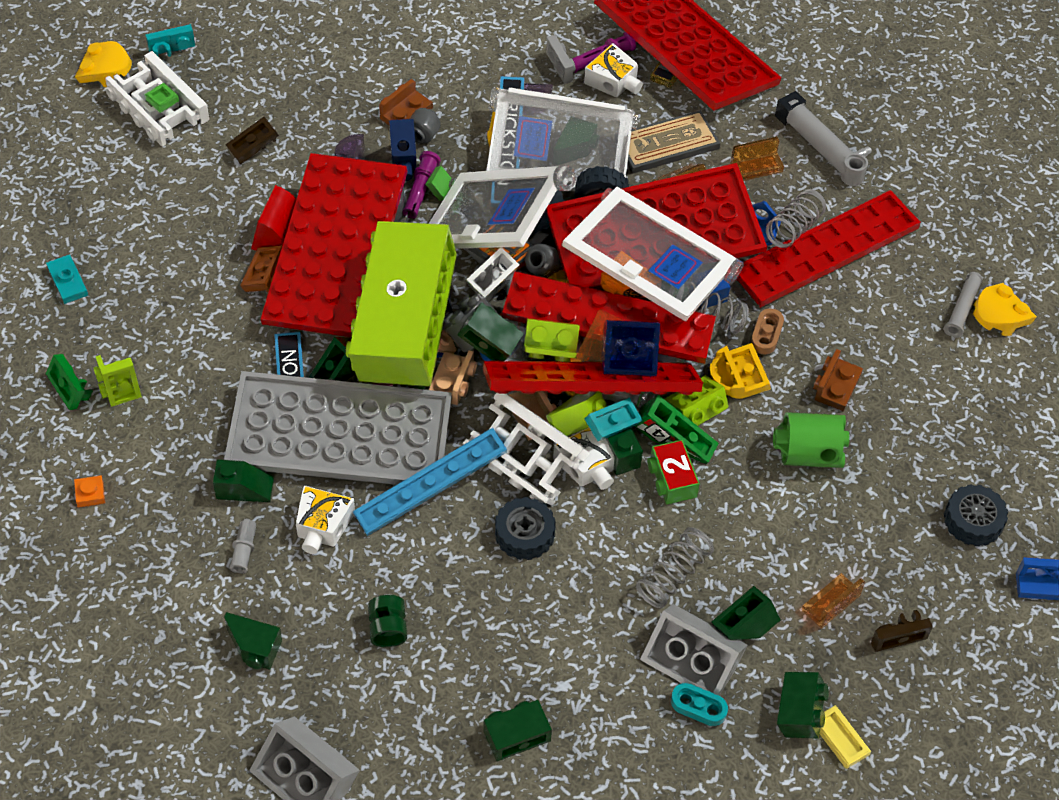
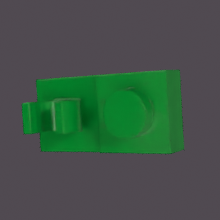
(66, 383)

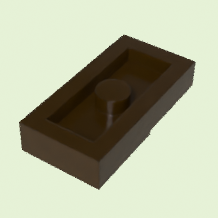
(252, 140)
(902, 633)

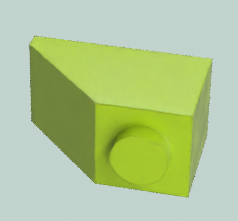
(570, 415)

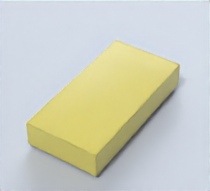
(843, 738)

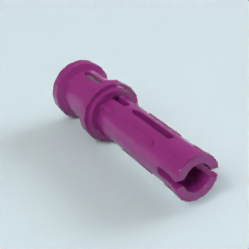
(623, 42)
(428, 162)

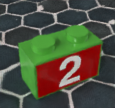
(673, 472)

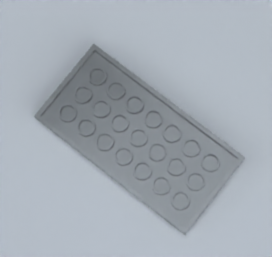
(337, 428)

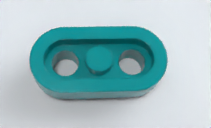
(700, 703)

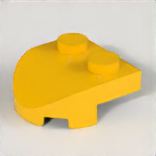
(102, 61)
(1002, 310)
(739, 371)

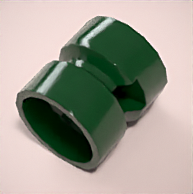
(387, 621)

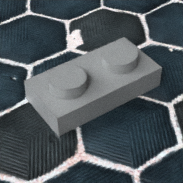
(557, 54)

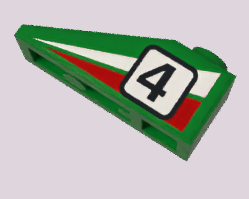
(666, 424)

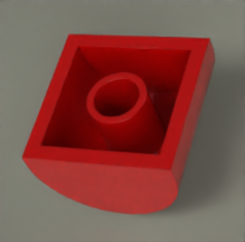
(274, 219)

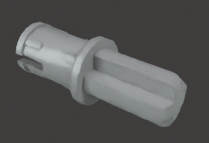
(243, 546)

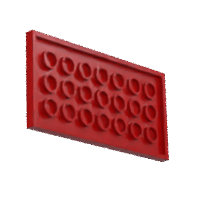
(693, 48)
(705, 202)
(329, 242)

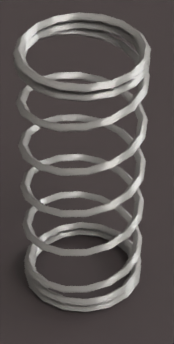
(787, 208)
(732, 318)
(698, 533)

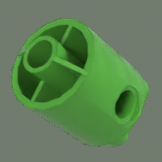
(812, 439)

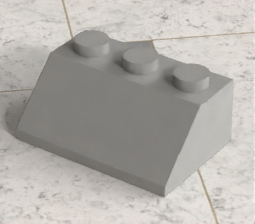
(692, 650)
(302, 764)

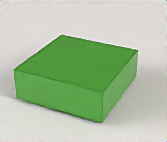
(161, 97)
(439, 183)

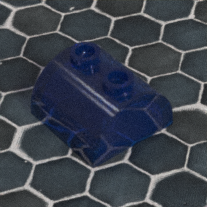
(630, 347)

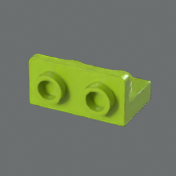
(551, 339)
(117, 381)
(701, 405)

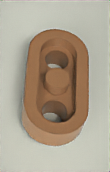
(767, 333)

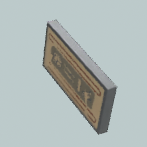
(670, 141)

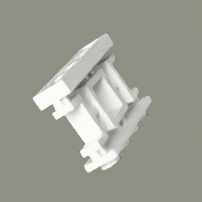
(143, 115)
(537, 431)

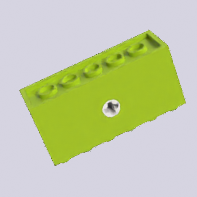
(402, 303)

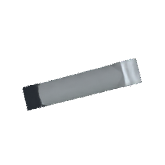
(850, 164)

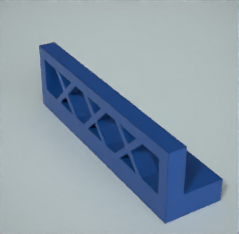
(1040, 582)

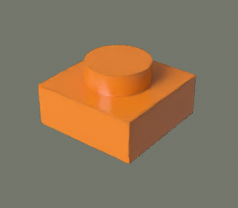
(89, 491)

